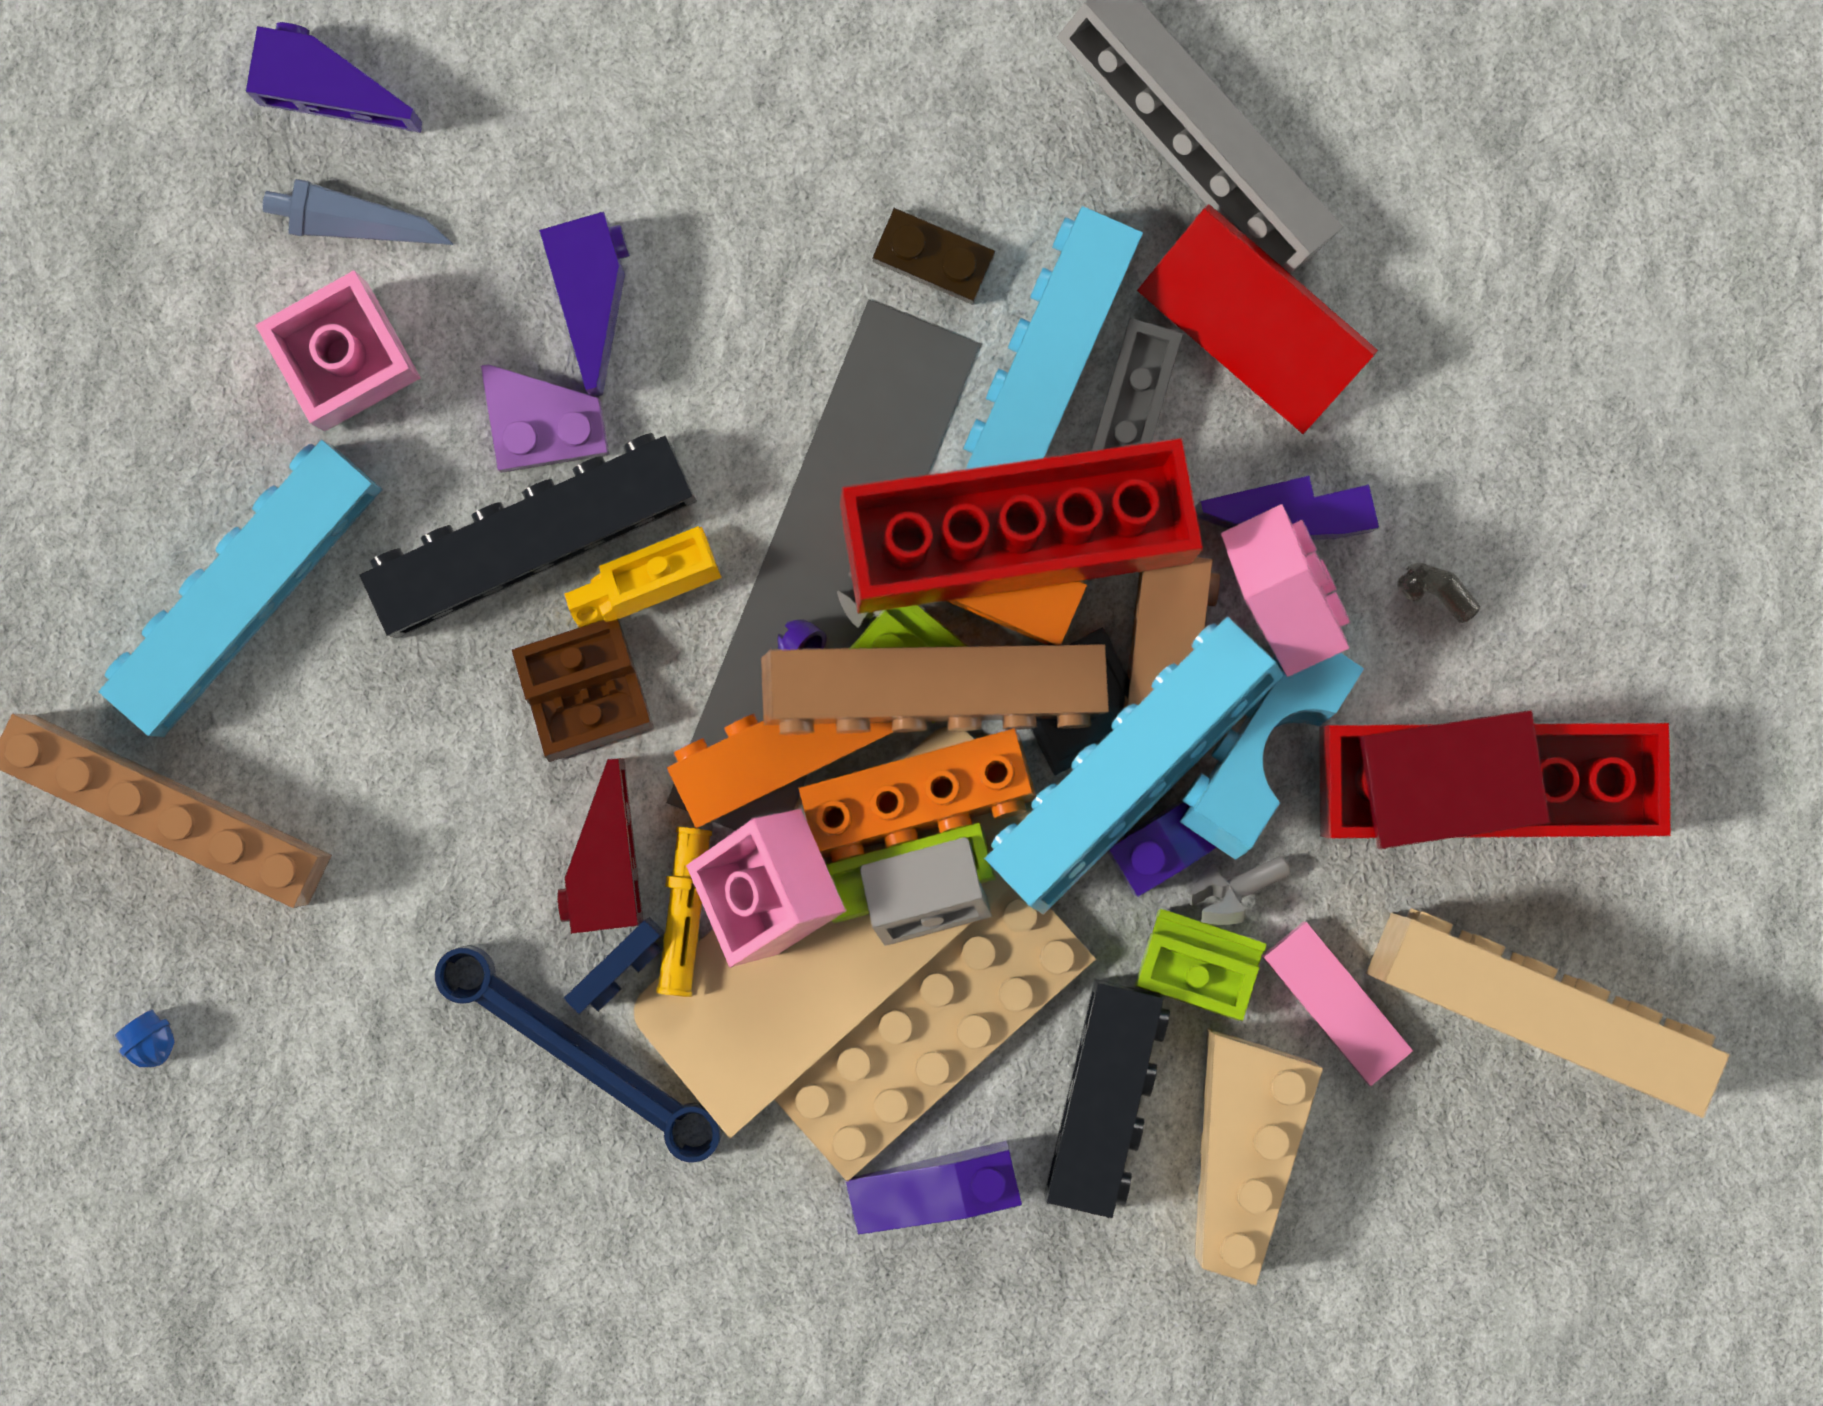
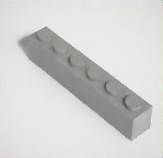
(1198, 129)

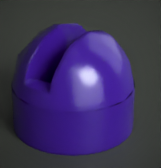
(801, 635)

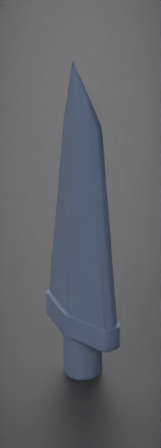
(330, 213)

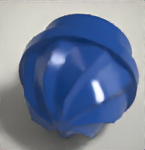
(146, 1040)

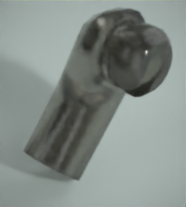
(1441, 583)

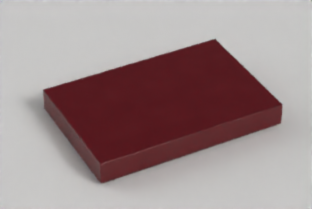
(1454, 779)

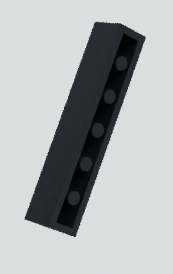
(527, 537)

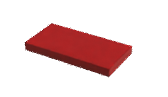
(1256, 319)

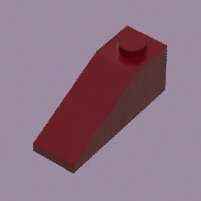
(603, 871)

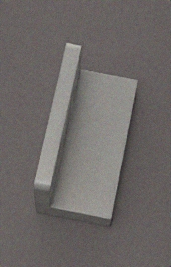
(924, 891)

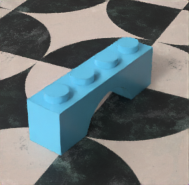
(1236, 799)

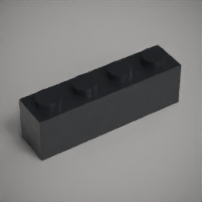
(1105, 1098)

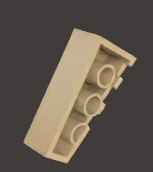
(1248, 1148)

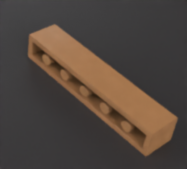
(933, 686)
(161, 810)

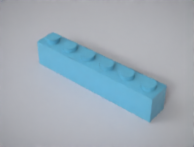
(1055, 342)
(239, 588)
(1133, 765)

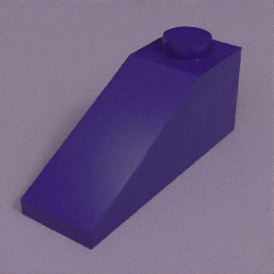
(307, 77)
(589, 284)
(1157, 850)
(935, 1190)

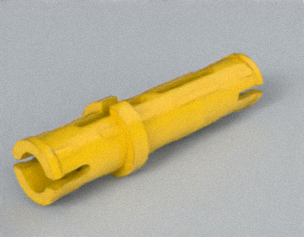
(682, 915)

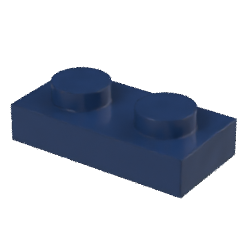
(599, 985)

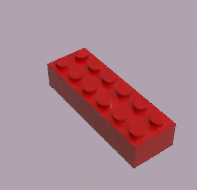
(1019, 525)
(1593, 774)

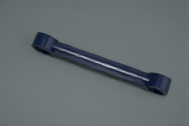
(576, 1052)

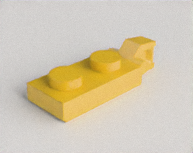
(645, 578)

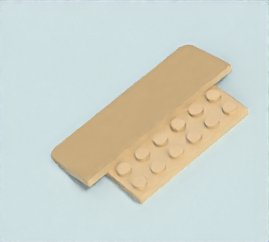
(859, 1030)

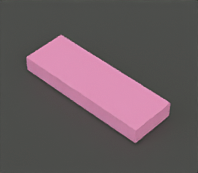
(1337, 1003)

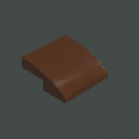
(582, 689)

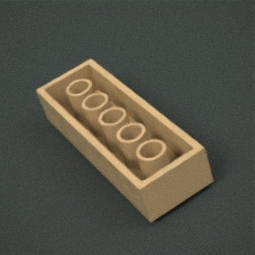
(1556, 1016)

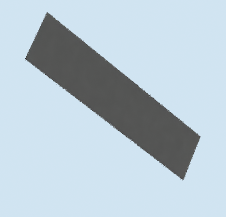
(875, 428)

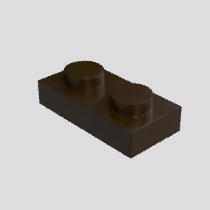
(933, 256)

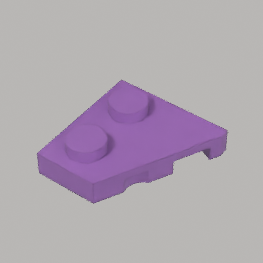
(540, 421)

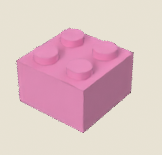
(338, 351)
(1287, 589)
(765, 887)

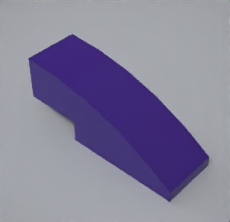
(1325, 516)

